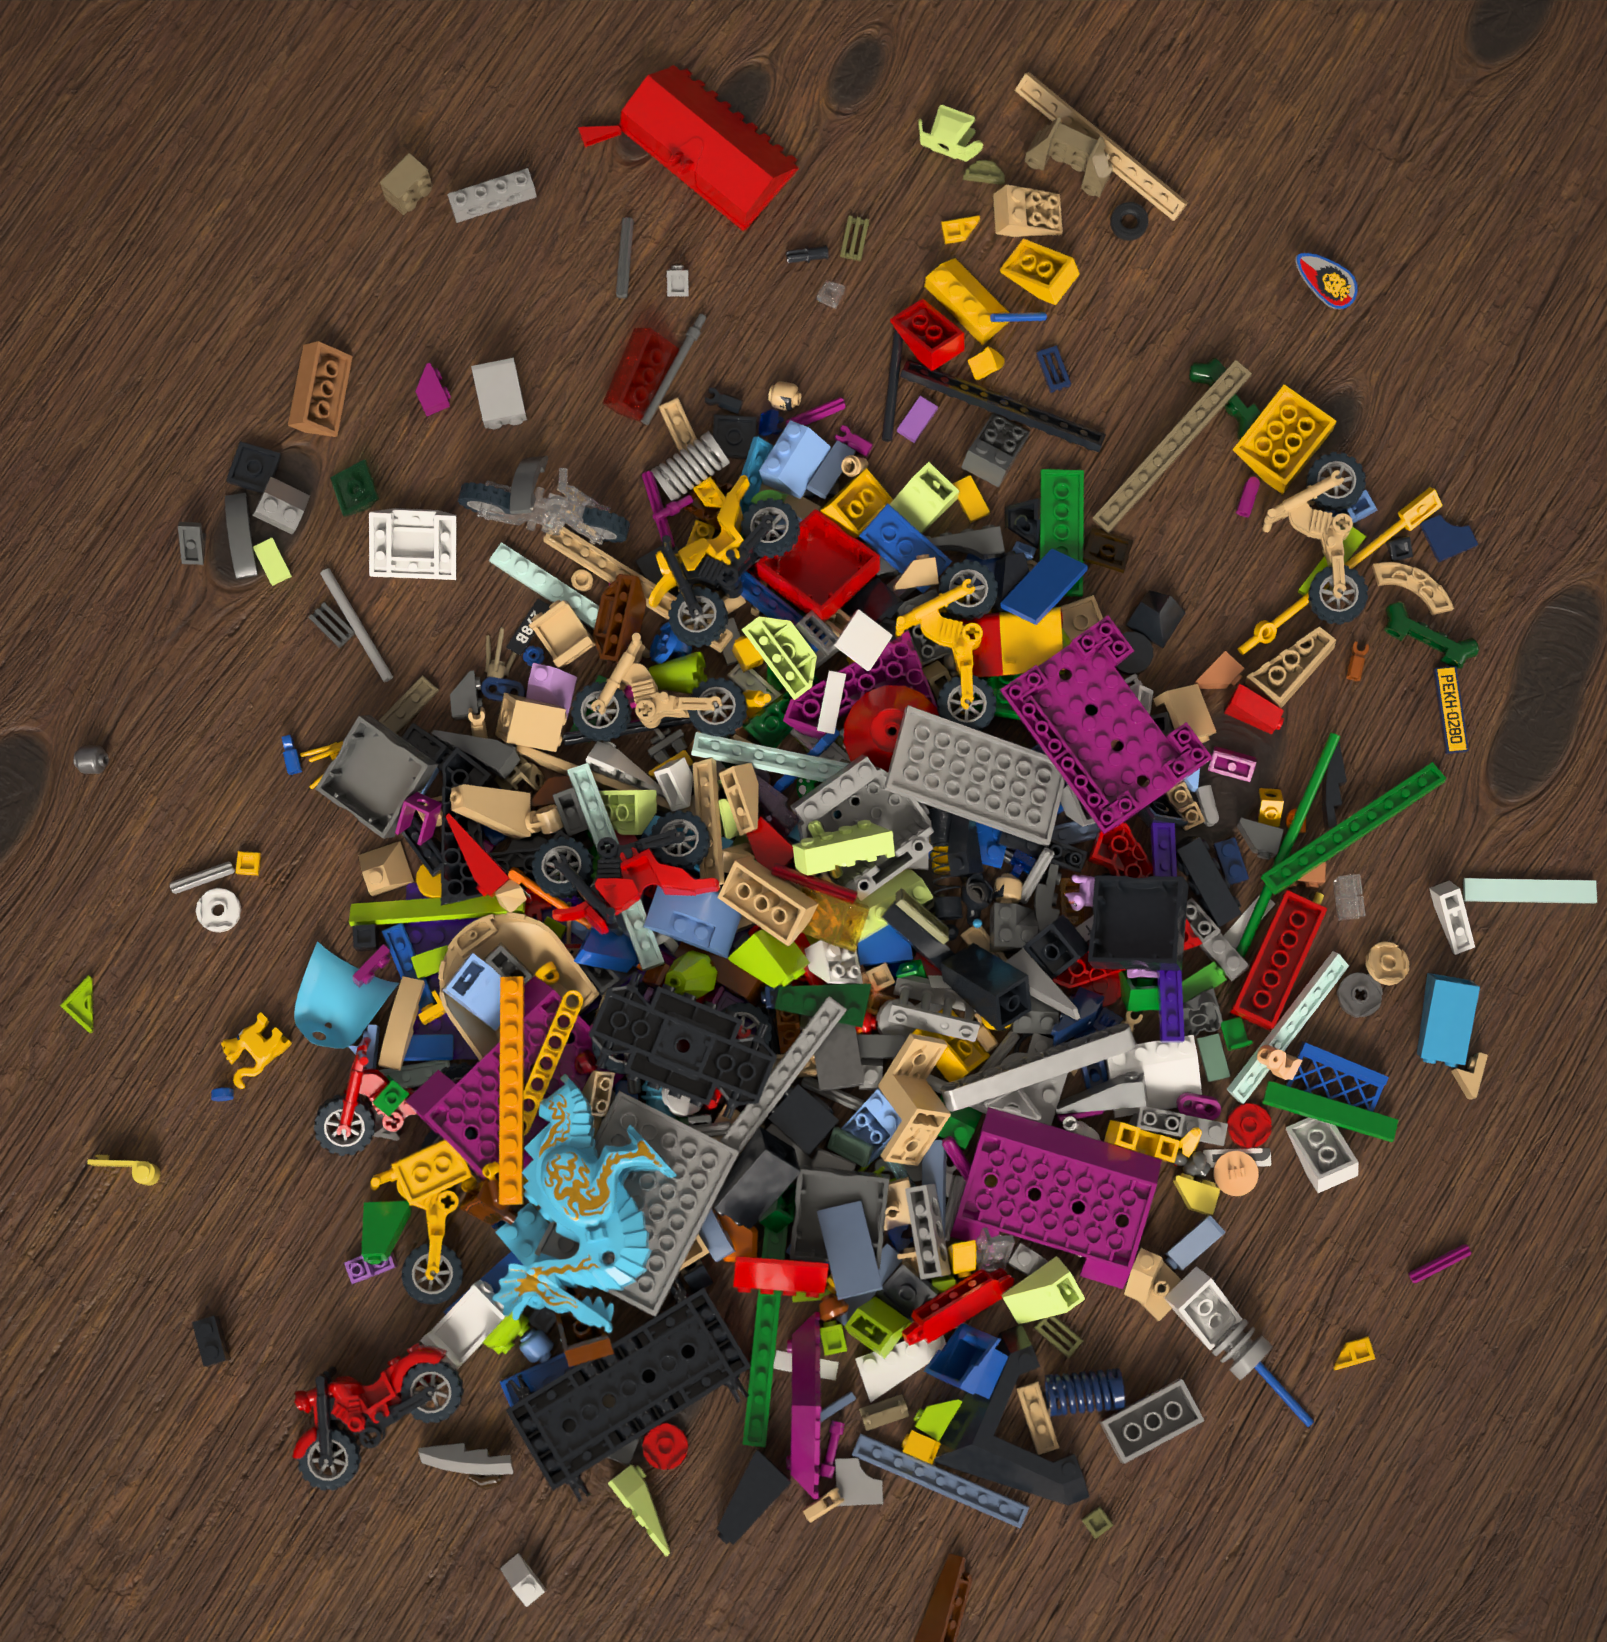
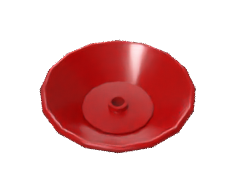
(874, 716)

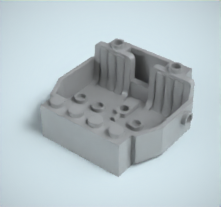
(889, 810)

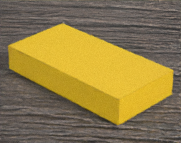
(971, 499)

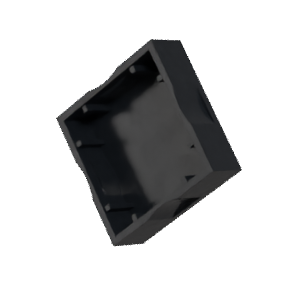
(1138, 923)

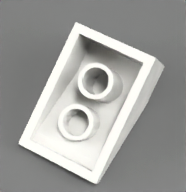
(1322, 1153)
(1202, 1307)

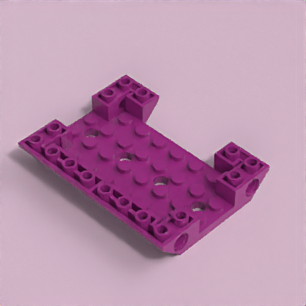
(1082, 743)
(474, 1099)
(1065, 1170)

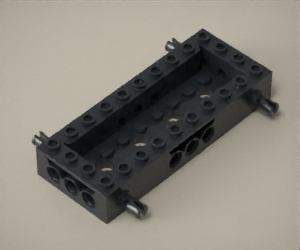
(638, 1404)

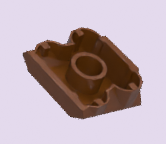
(707, 514)

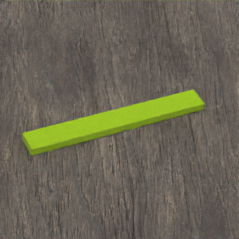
(425, 910)

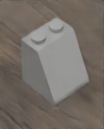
(499, 393)

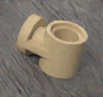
(545, 818)

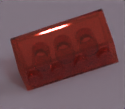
(640, 373)

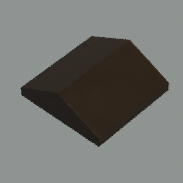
(1107, 550)

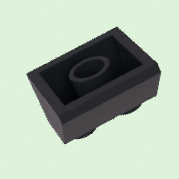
(1057, 947)

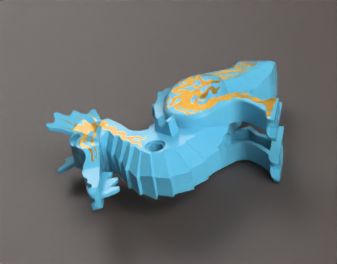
(589, 1206)

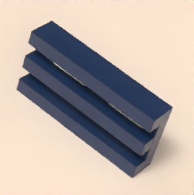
(1059, 385)

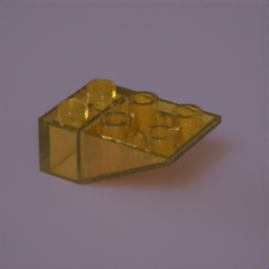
(836, 920)

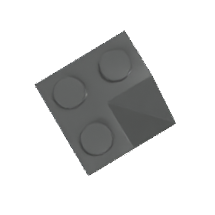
(1011, 927)

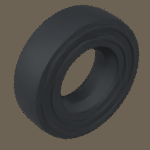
(1132, 209)

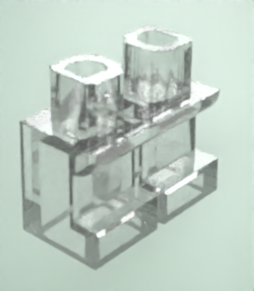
(1346, 893)

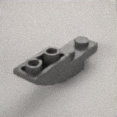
(1045, 898)

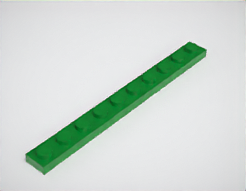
(1353, 828)
(763, 1349)

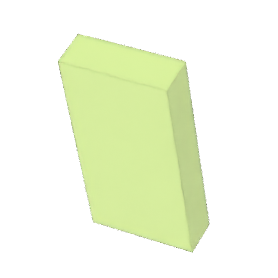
(272, 561)

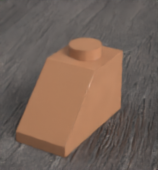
(1221, 673)

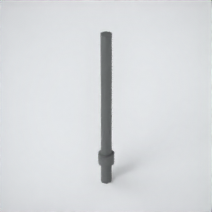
(692, 335)

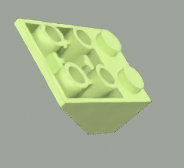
(925, 498)
(1043, 1293)

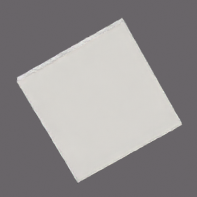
(863, 640)

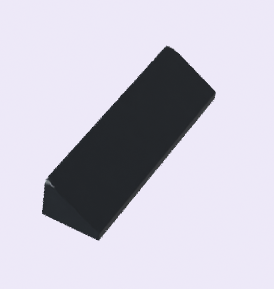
(429, 851)

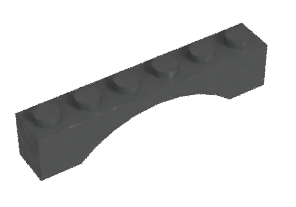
(982, 543)

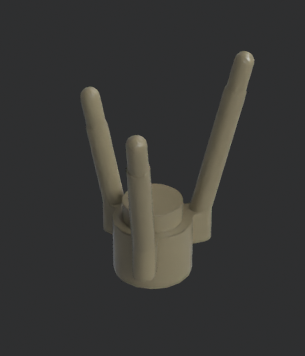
(496, 668)

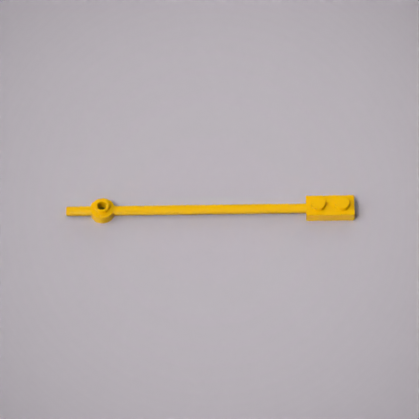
(1409, 516)

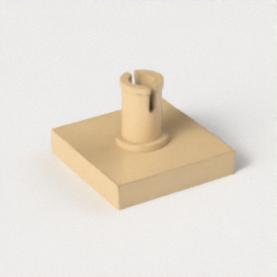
(897, 1207)
(1165, 1282)

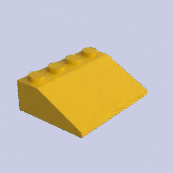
(1284, 438)

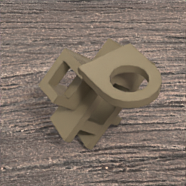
(524, 771)

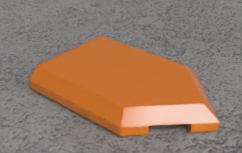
(742, 1238)

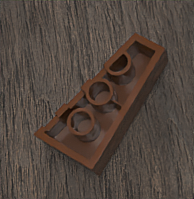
(730, 975)

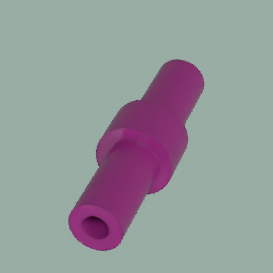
(672, 508)

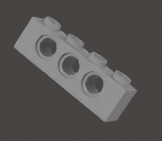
(492, 195)
(927, 1231)

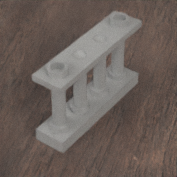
(921, 1018)

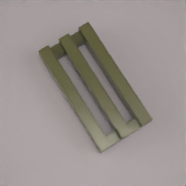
(857, 221)
(1043, 1321)

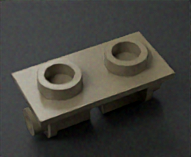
(884, 1412)

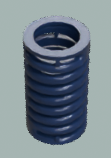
(1091, 1382)

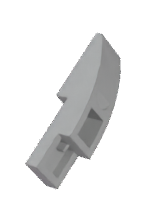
(1214, 943)
(1180, 1124)

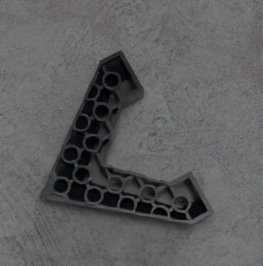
(455, 874)
(972, 1447)

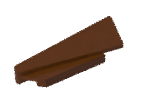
(947, 1603)

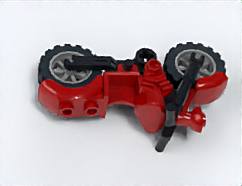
(370, 1410)

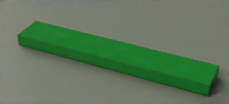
(1330, 1111)

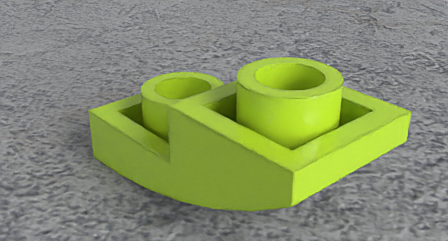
(429, 962)

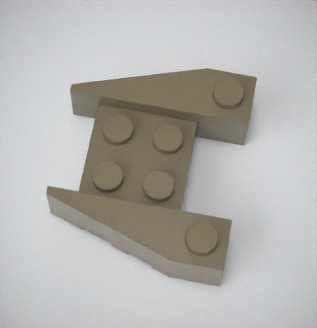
(1074, 149)

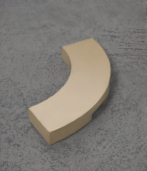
(1415, 580)

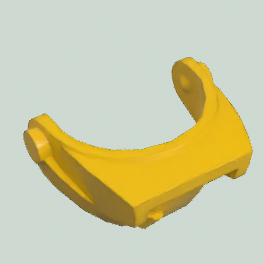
(1190, 1141)

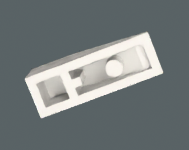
(1453, 916)

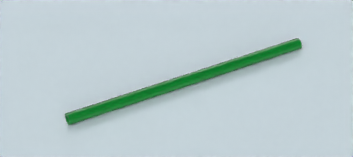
(1289, 840)

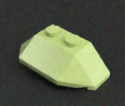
(784, 652)

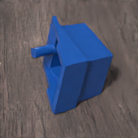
(969, 1361)

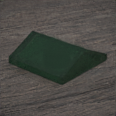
(355, 489)

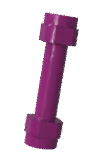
(836, 1429)

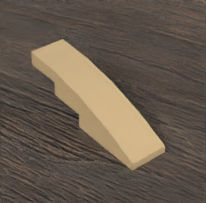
(401, 1023)

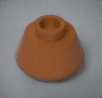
(832, 1307)

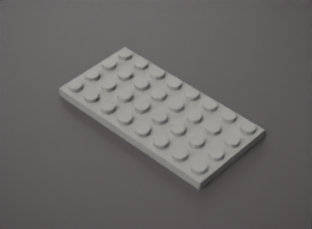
(975, 776)

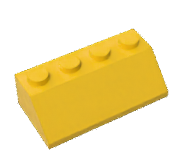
(965, 299)

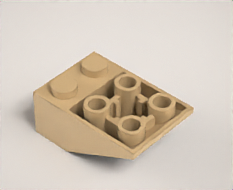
(1026, 212)

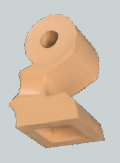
(1278, 1062)

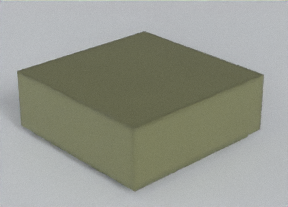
(1097, 1522)

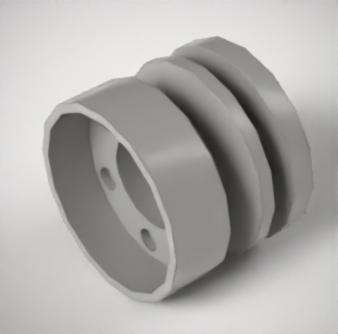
(1242, 1349)

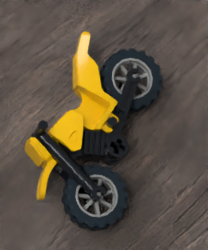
(721, 563)

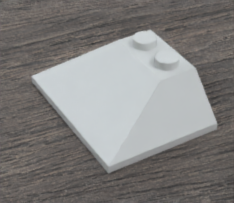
(412, 544)

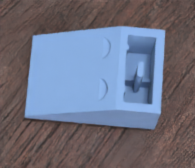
(477, 989)
(874, 1123)

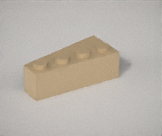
(1288, 671)

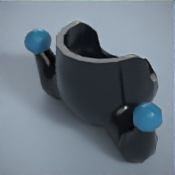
(976, 895)

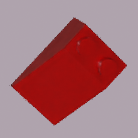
(929, 334)

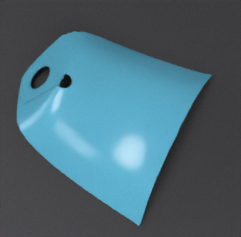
(333, 997)

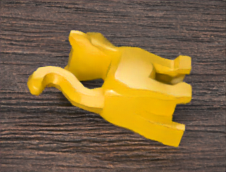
(260, 1049)

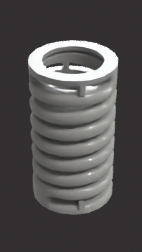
(689, 466)

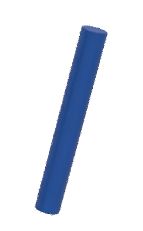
(1012, 317)

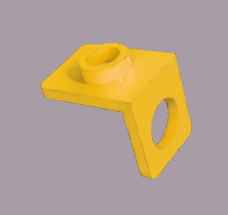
(1270, 807)

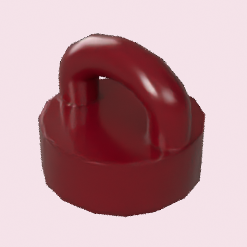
(587, 1062)

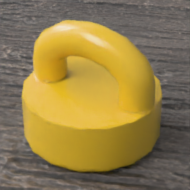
(547, 970)

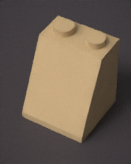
(530, 723)

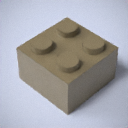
(406, 184)

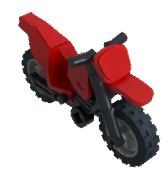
(625, 870)

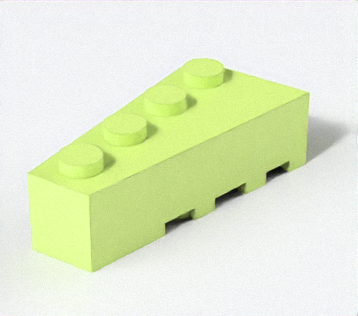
(843, 847)

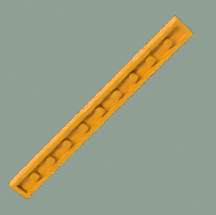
(511, 1091)

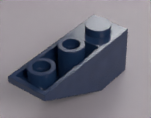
(1089, 1008)

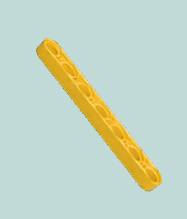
(553, 1054)

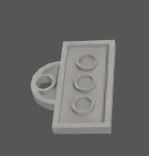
(1046, 1093)

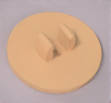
(1235, 1173)

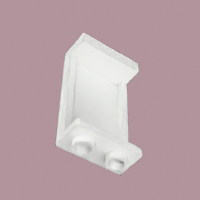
(466, 1324)

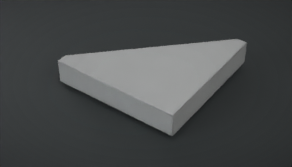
(1014, 1103)

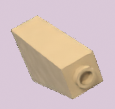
(494, 808)

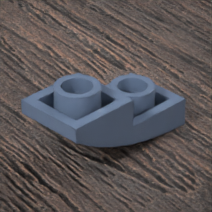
(715, 1237)

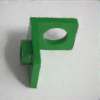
(912, 968)
(1235, 1034)
(390, 1097)

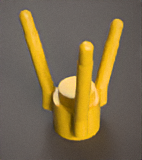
(332, 750)

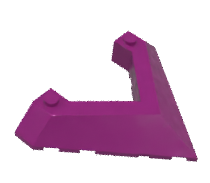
(895, 666)
(805, 1405)

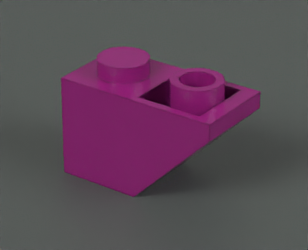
(430, 392)

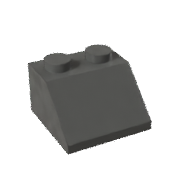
(1038, 1021)

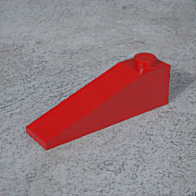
(483, 868)

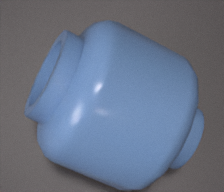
(536, 1346)

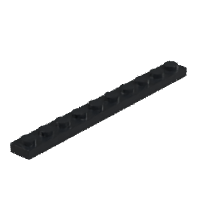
(1003, 405)

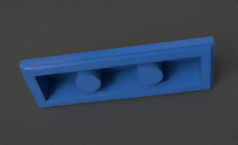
(431, 1047)

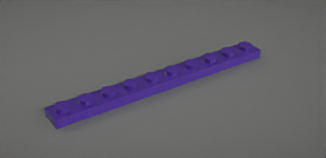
(1169, 981)

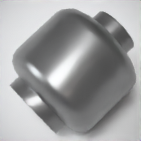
(91, 759)

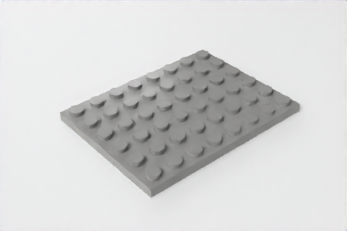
(671, 1206)

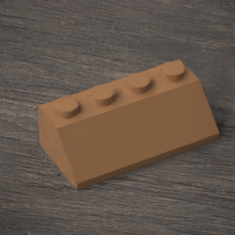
(320, 389)

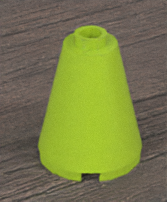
(680, 673)

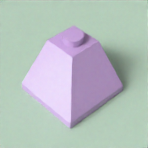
(551, 686)

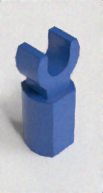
(291, 756)

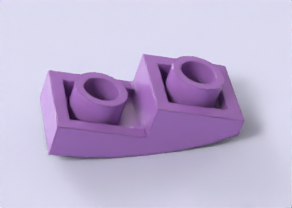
(360, 1270)

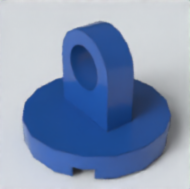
(666, 645)

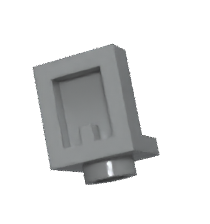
(677, 281)

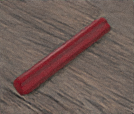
(814, 883)

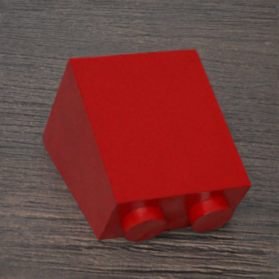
(770, 846)

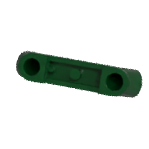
(1209, 374)
(1401, 625)

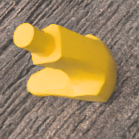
(755, 701)

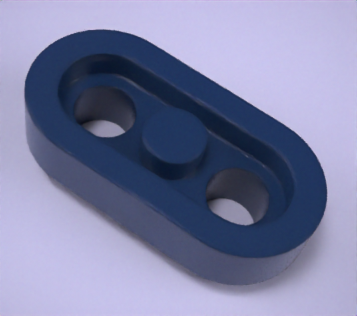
(503, 686)

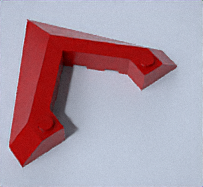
(1122, 857)

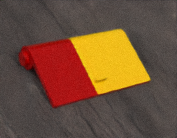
(1014, 644)

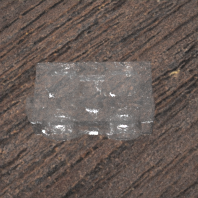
(993, 1251)

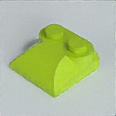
(508, 1329)

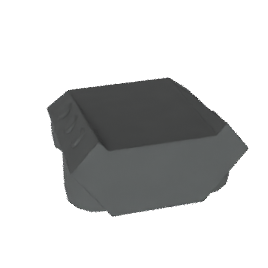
(1201, 1013)

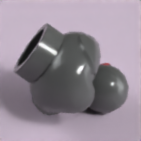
(1194, 1165)

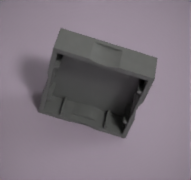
(375, 775)
(827, 1188)

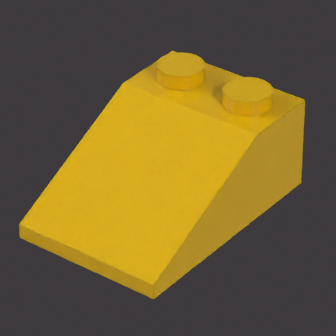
(1041, 271)
(857, 504)

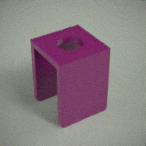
(431, 815)

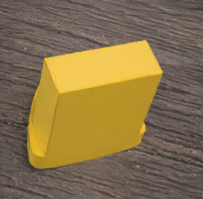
(986, 363)

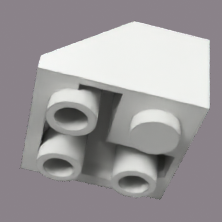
(833, 963)

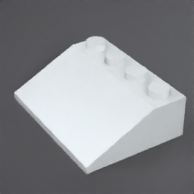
(1167, 1069)

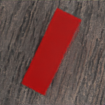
(597, 134)

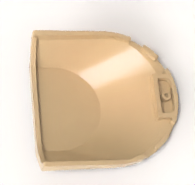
(532, 944)

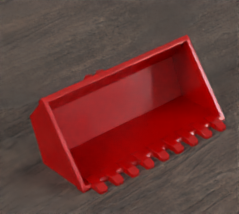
(706, 144)

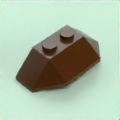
(619, 616)

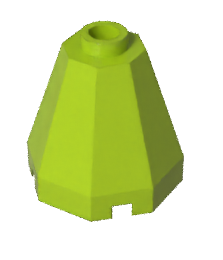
(692, 974)

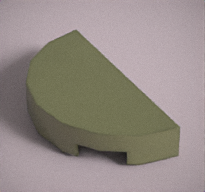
(985, 172)

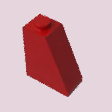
(1254, 710)

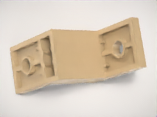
(914, 1100)

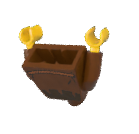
(483, 1198)

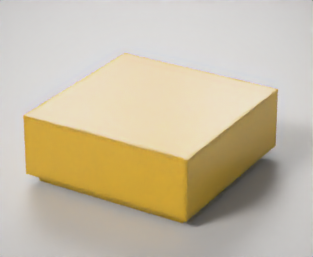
(248, 863)

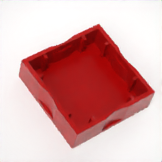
(821, 568)

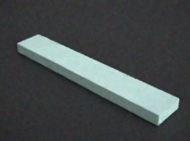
(1529, 890)

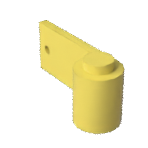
(142, 1171)

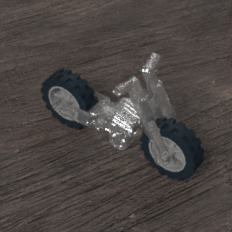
(592, 521)

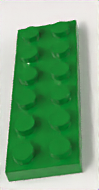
(1062, 516)

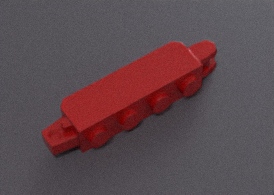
(957, 1305)

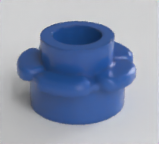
(527, 656)

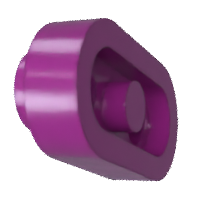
(1197, 1106)

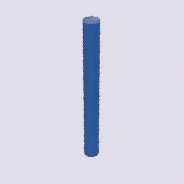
(1283, 1393)

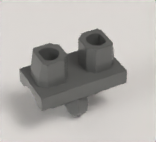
(675, 740)

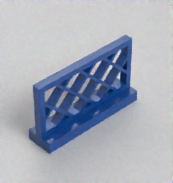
(1345, 1066)

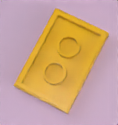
(430, 1171)

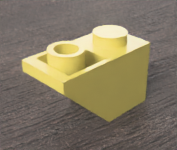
(1196, 1195)

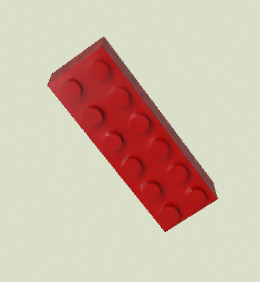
(1278, 960)

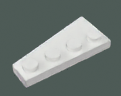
(902, 1361)

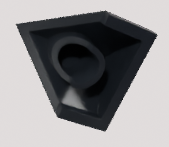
(1024, 520)

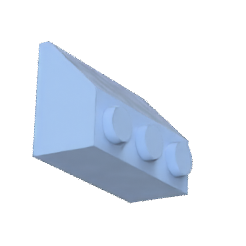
(794, 460)

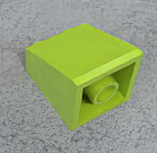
(770, 959)

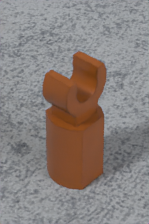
(1356, 662)

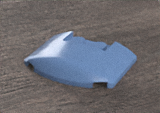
(695, 920)

